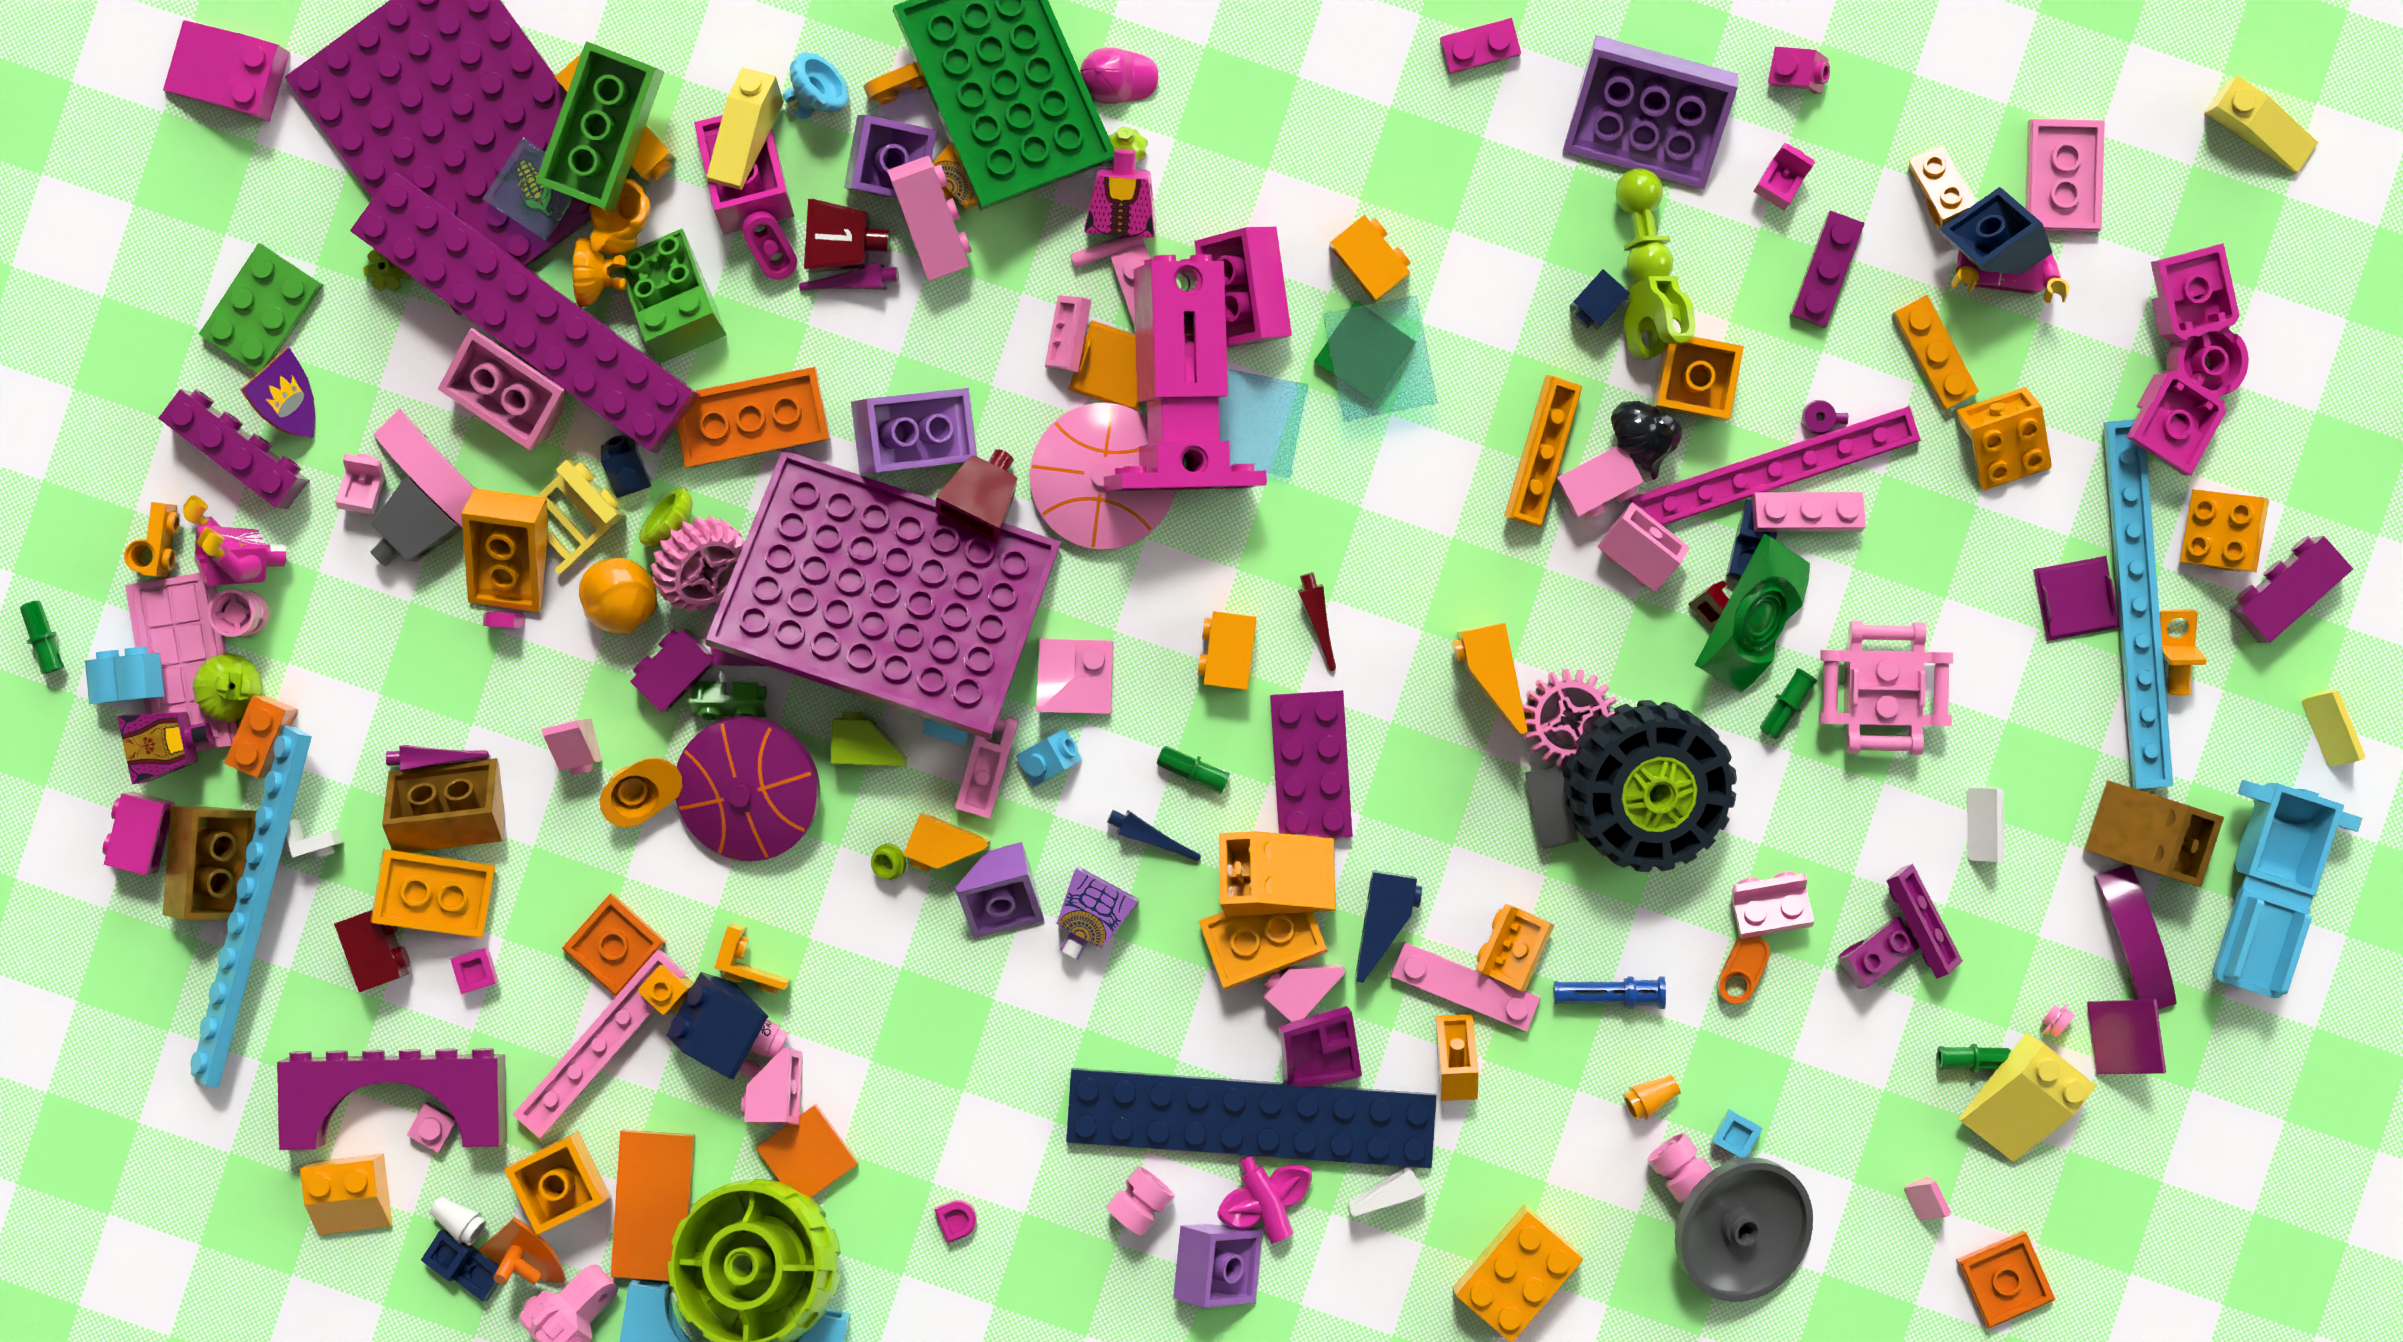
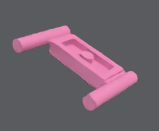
(1126, 255)

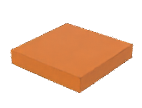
(613, 944)
(807, 1153)
(2006, 1279)

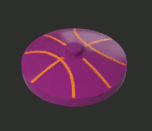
(747, 788)

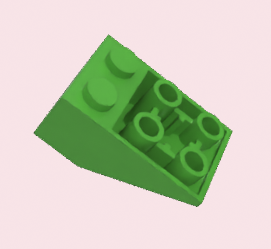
(671, 297)

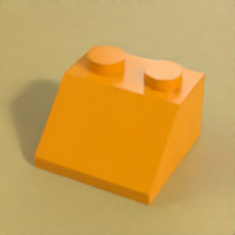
(347, 1194)

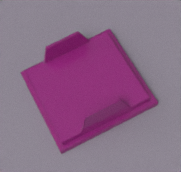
(2076, 598)

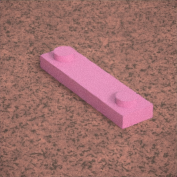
(1464, 986)

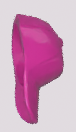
(1118, 75)

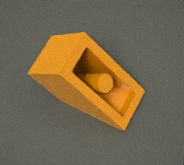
(940, 843)
(1457, 1057)

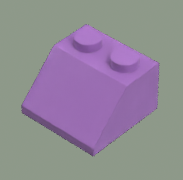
(881, 146)
(1217, 1265)

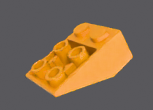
(1275, 873)

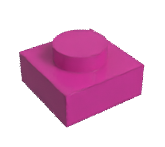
(474, 970)

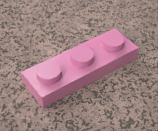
(1808, 512)

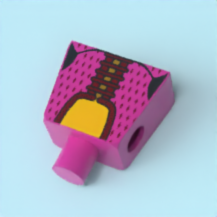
(1122, 199)

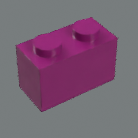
(672, 669)

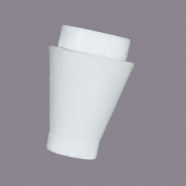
(460, 1221)

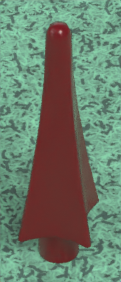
(1314, 602)

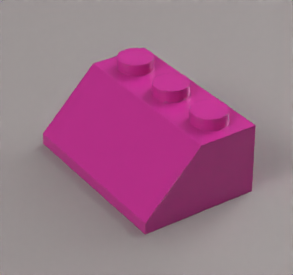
(1253, 284)

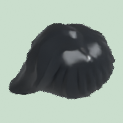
(1645, 434)

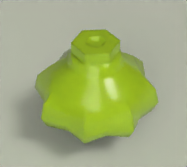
(1129, 139)

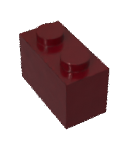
(372, 951)

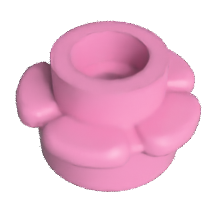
(2057, 1020)

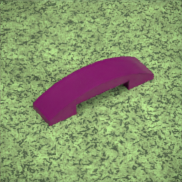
(2137, 935)

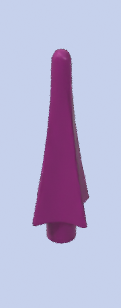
(868, 277)
(415, 757)

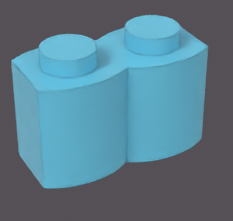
(124, 677)

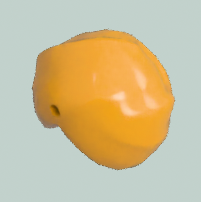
(617, 595)

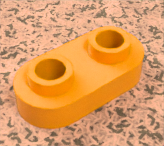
(886, 87)

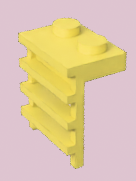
(594, 503)

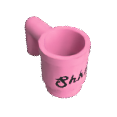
(767, 1043)

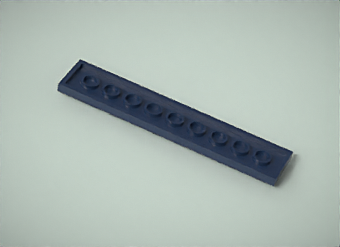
(1251, 1118)

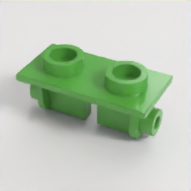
(711, 702)

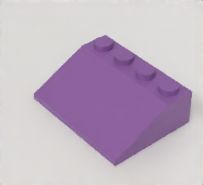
(1650, 111)

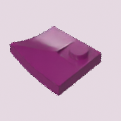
(1320, 1049)

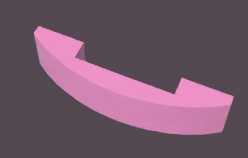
(425, 464)

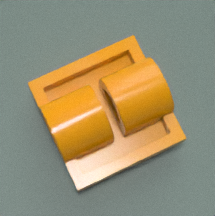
(2224, 531)

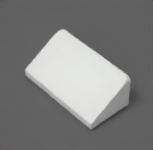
(1985, 824)

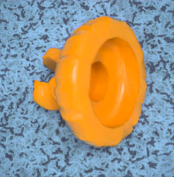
(593, 273)

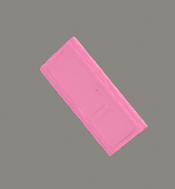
(173, 621)

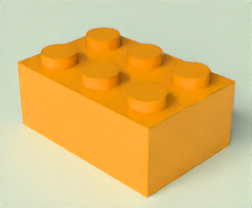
(1517, 1273)

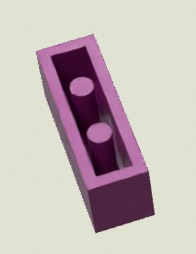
(2290, 588)

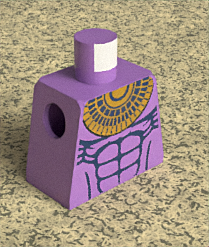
(1092, 912)

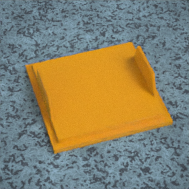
(1107, 366)

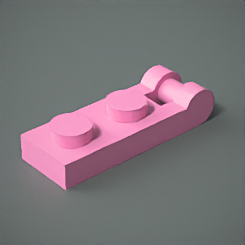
(986, 770)

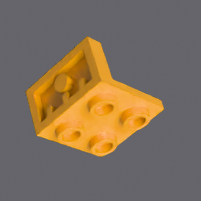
(2006, 437)

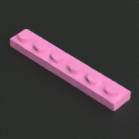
(591, 1051)

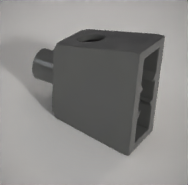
(411, 525)

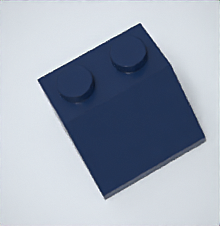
(717, 1024)

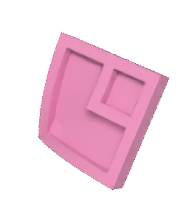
(1075, 676)

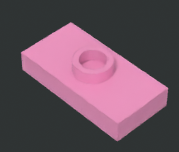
(1068, 333)

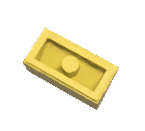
(2333, 728)

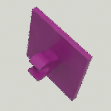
(2126, 1037)

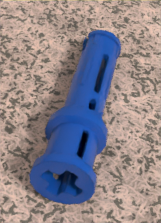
(1564, 992)

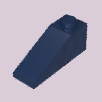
(1386, 912)

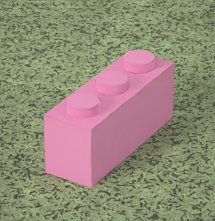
(930, 217)

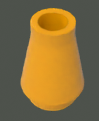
(1649, 1097)

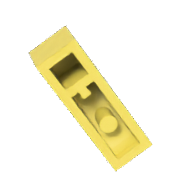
(2261, 123)
(744, 127)

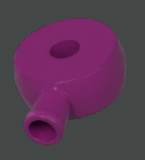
(1829, 417)

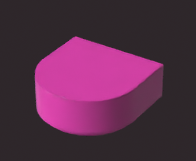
(504, 619)
(956, 1219)

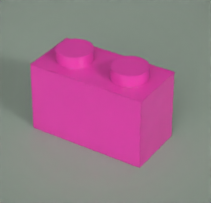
(137, 833)

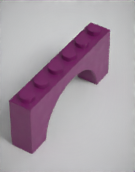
(466, 1084)

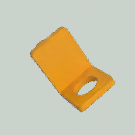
(2180, 651)

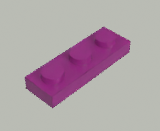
(1827, 269)
(1924, 921)

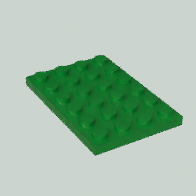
(1005, 93)

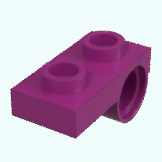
(1878, 953)

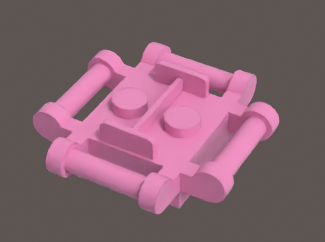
(1885, 688)

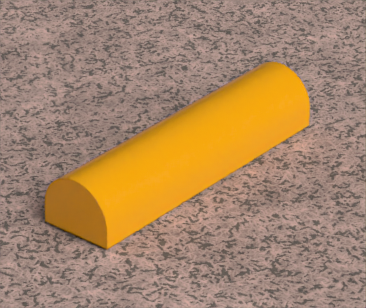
(1543, 451)

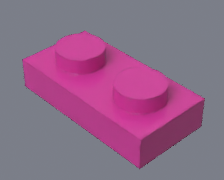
(1480, 46)

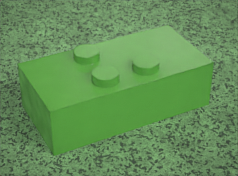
(600, 126)

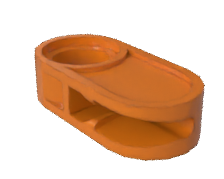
(1746, 960)

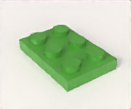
(260, 308)

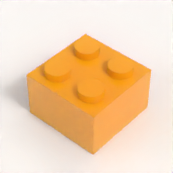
(1698, 378)
(557, 1182)

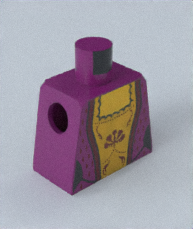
(161, 743)

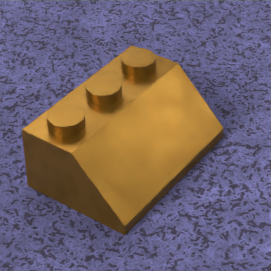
(444, 806)
(205, 860)

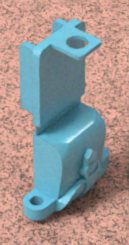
(2283, 866)

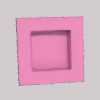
(432, 1127)

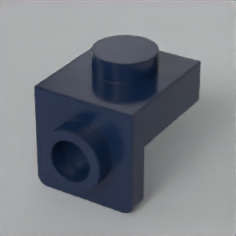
(624, 466)

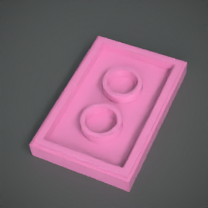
(2065, 173)

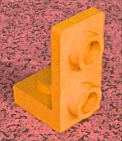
(734, 947)

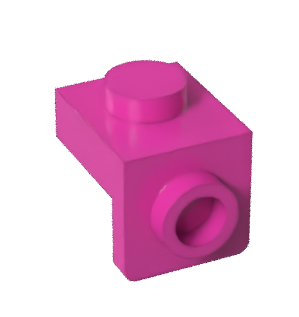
(1799, 69)
(1784, 176)

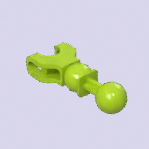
(1656, 294)

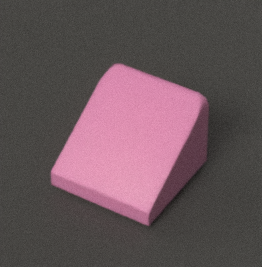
(1927, 1199)

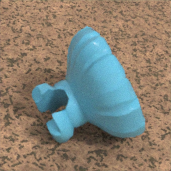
(815, 86)

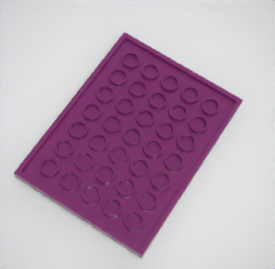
(443, 102)
(882, 595)

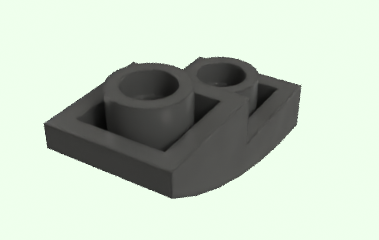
(1549, 807)

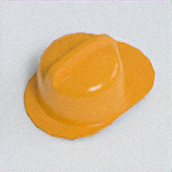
(640, 791)

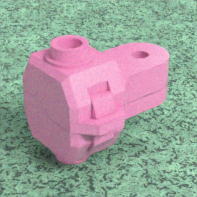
(569, 1313)

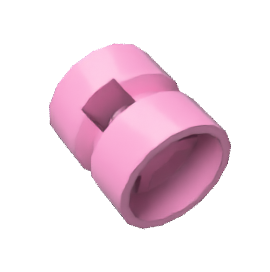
(238, 613)
(1678, 1163)
(1140, 1201)

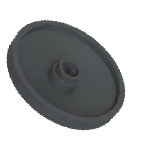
(1743, 1229)

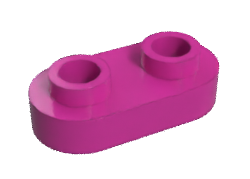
(767, 243)

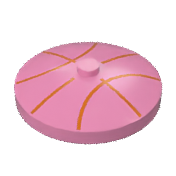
(1070, 475)

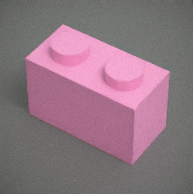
(1599, 481)
(1643, 547)

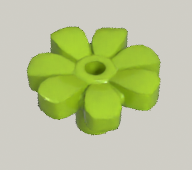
(384, 272)

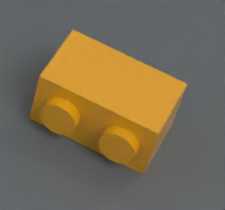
(1370, 257)
(1228, 650)

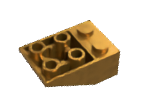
(2154, 833)

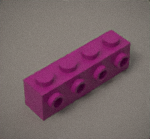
(233, 448)

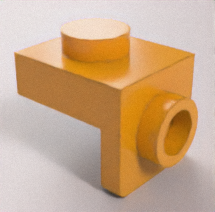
(665, 990)

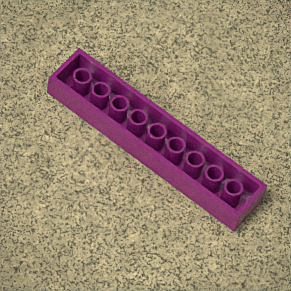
(524, 312)

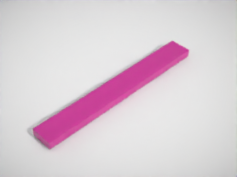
(1779, 467)

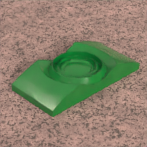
(1755, 615)

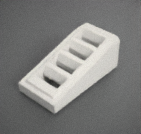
(1393, 1190)

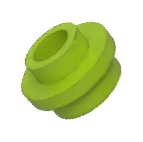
(881, 865)

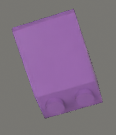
(913, 430)

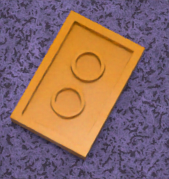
(432, 893)
(1260, 944)

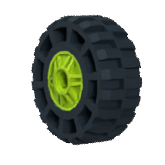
(1650, 786)

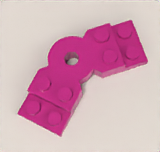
(2195, 315)

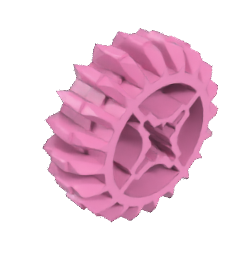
(697, 563)
(1556, 688)

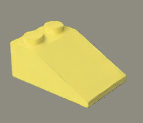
(2026, 1098)

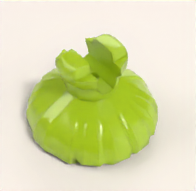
(667, 515)
(213, 691)

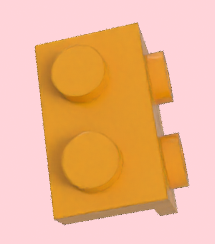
(1514, 947)

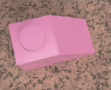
(573, 745)
(1301, 988)
(775, 1091)

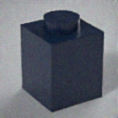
(1598, 300)

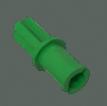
(41, 637)
(1787, 703)
(1192, 769)
(1971, 1057)

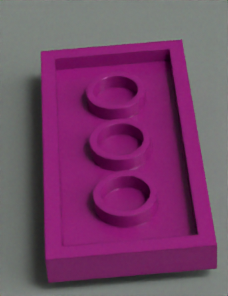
(1311, 764)

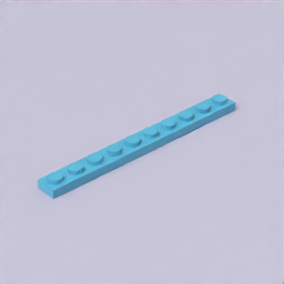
(2138, 608)
(250, 906)

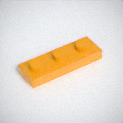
(1935, 352)

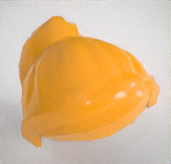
(618, 229)

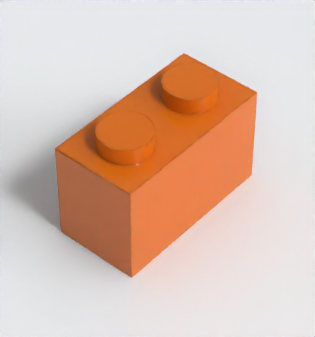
(255, 738)

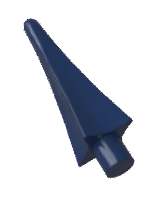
(1137, 829)

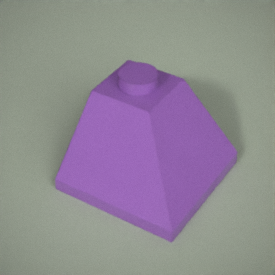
(1000, 892)

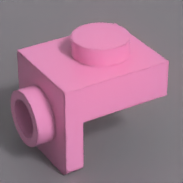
(360, 484)

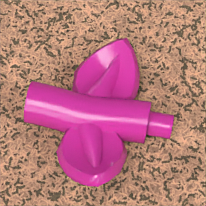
(1265, 1198)

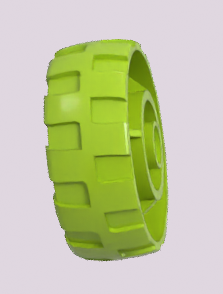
(790, 1255)

